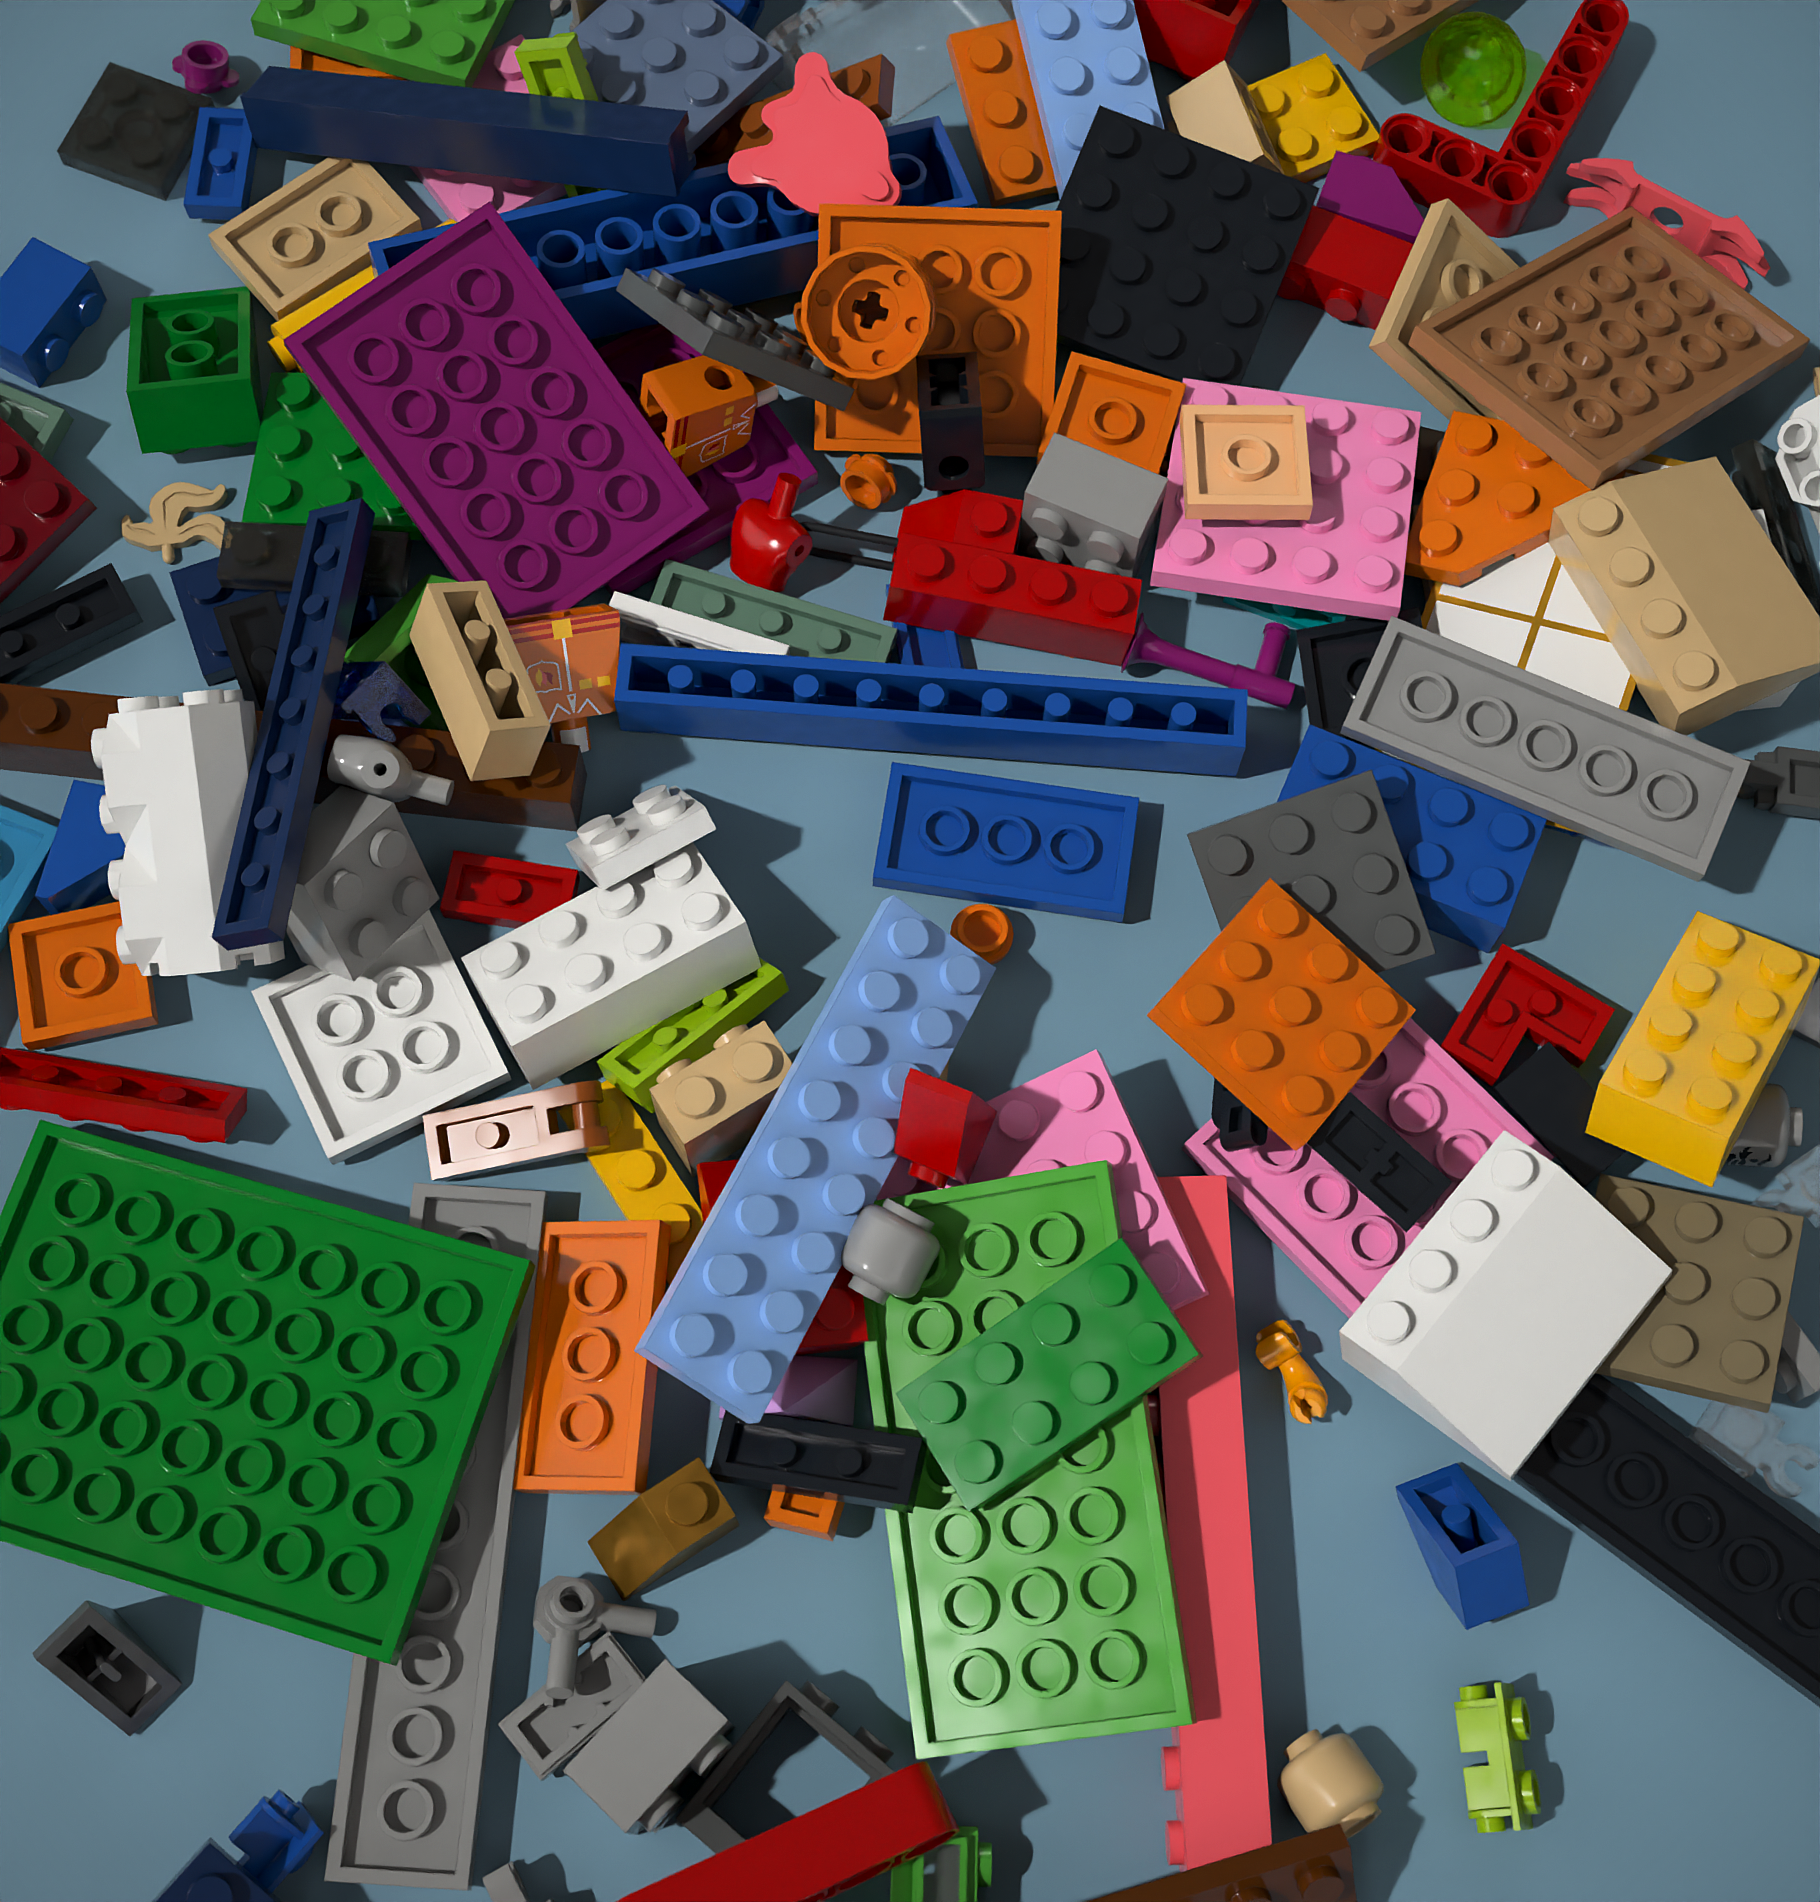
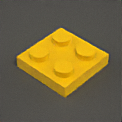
(1311, 117)

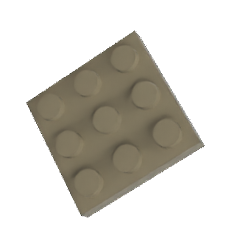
(1726, 1304)

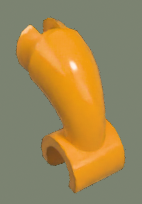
(1281, 1347)

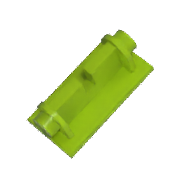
(1504, 1784)

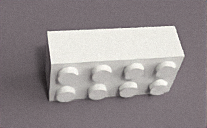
(612, 964)

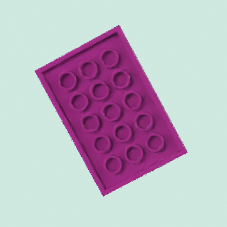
(496, 421)

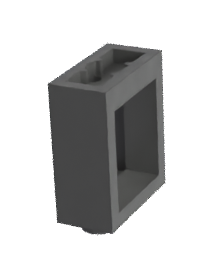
(815, 1710)

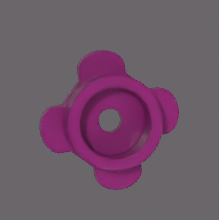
(205, 67)

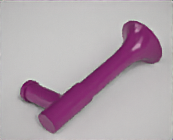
(1260, 682)

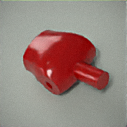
(767, 539)

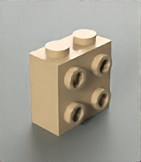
(721, 1098)

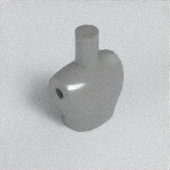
(383, 771)

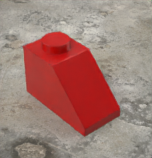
(967, 519)
(941, 1129)

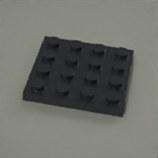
(1172, 251)

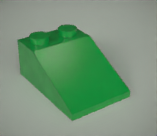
(194, 370)

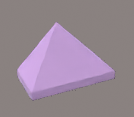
(816, 1391)

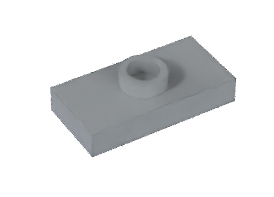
(553, 1729)

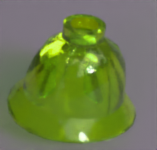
(1473, 69)

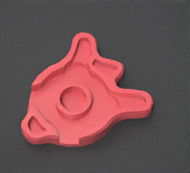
(821, 146)

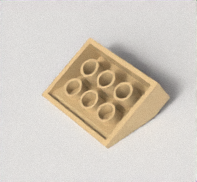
(1688, 591)

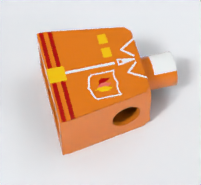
(702, 409)
(571, 665)

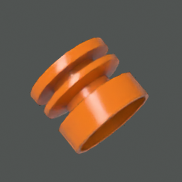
(837, 326)

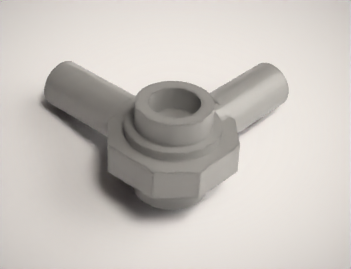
(572, 1614)

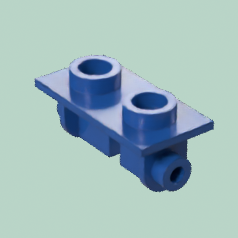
(276, 1838)

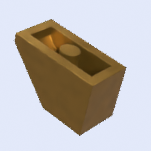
(663, 1529)

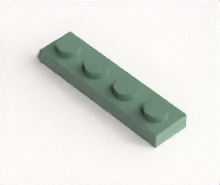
(802, 625)

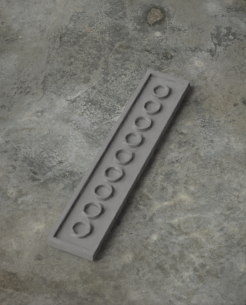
(422, 1727)

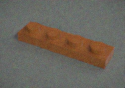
(866, 81)

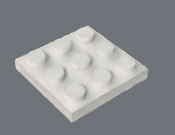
(381, 1046)

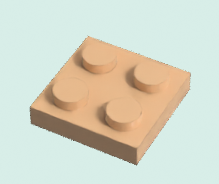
(1245, 462)

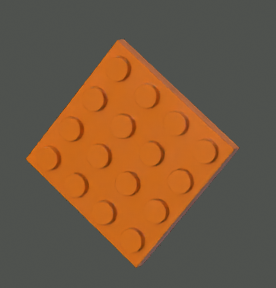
(994, 298)

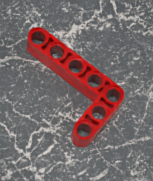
(1502, 186)
(823, 1848)

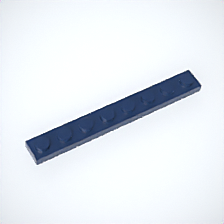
(294, 728)

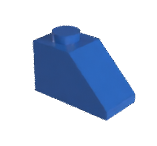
(79, 854)
(1464, 1546)

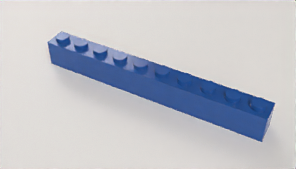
(931, 709)

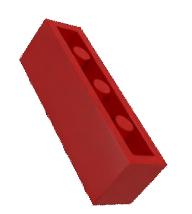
(1344, 268)
(1012, 599)

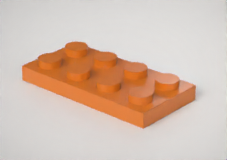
(584, 1383)

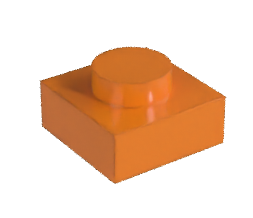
(804, 1514)

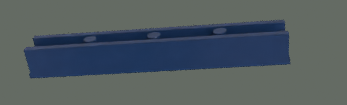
(470, 130)

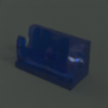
(375, 693)

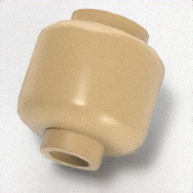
(1330, 1783)

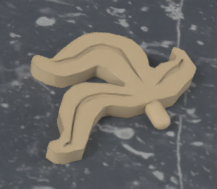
(168, 510)

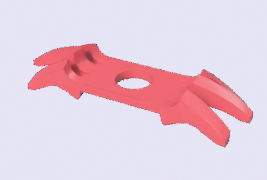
(1704, 233)

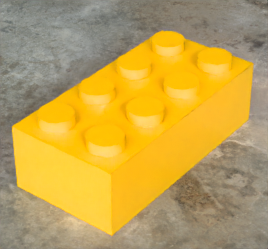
(1702, 1048)

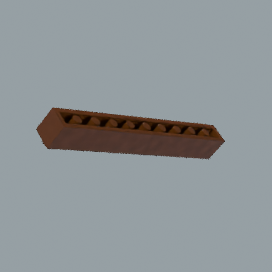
(53, 731)

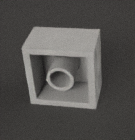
(1090, 509)
(356, 884)
(651, 1751)

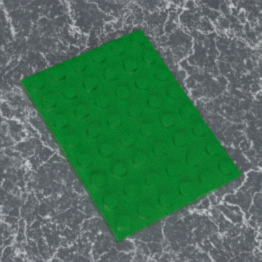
(238, 1386)

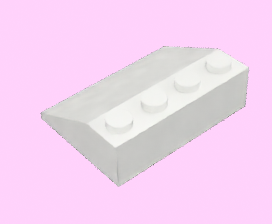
(1504, 1305)

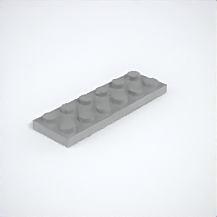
(1546, 748)

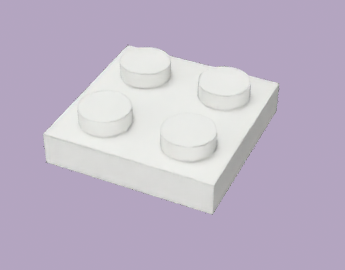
(649, 831)

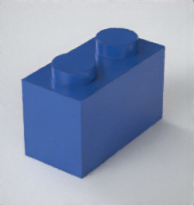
(44, 310)

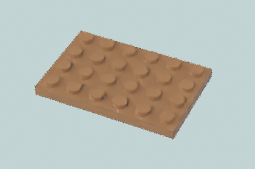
(1608, 345)

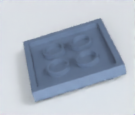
(676, 59)

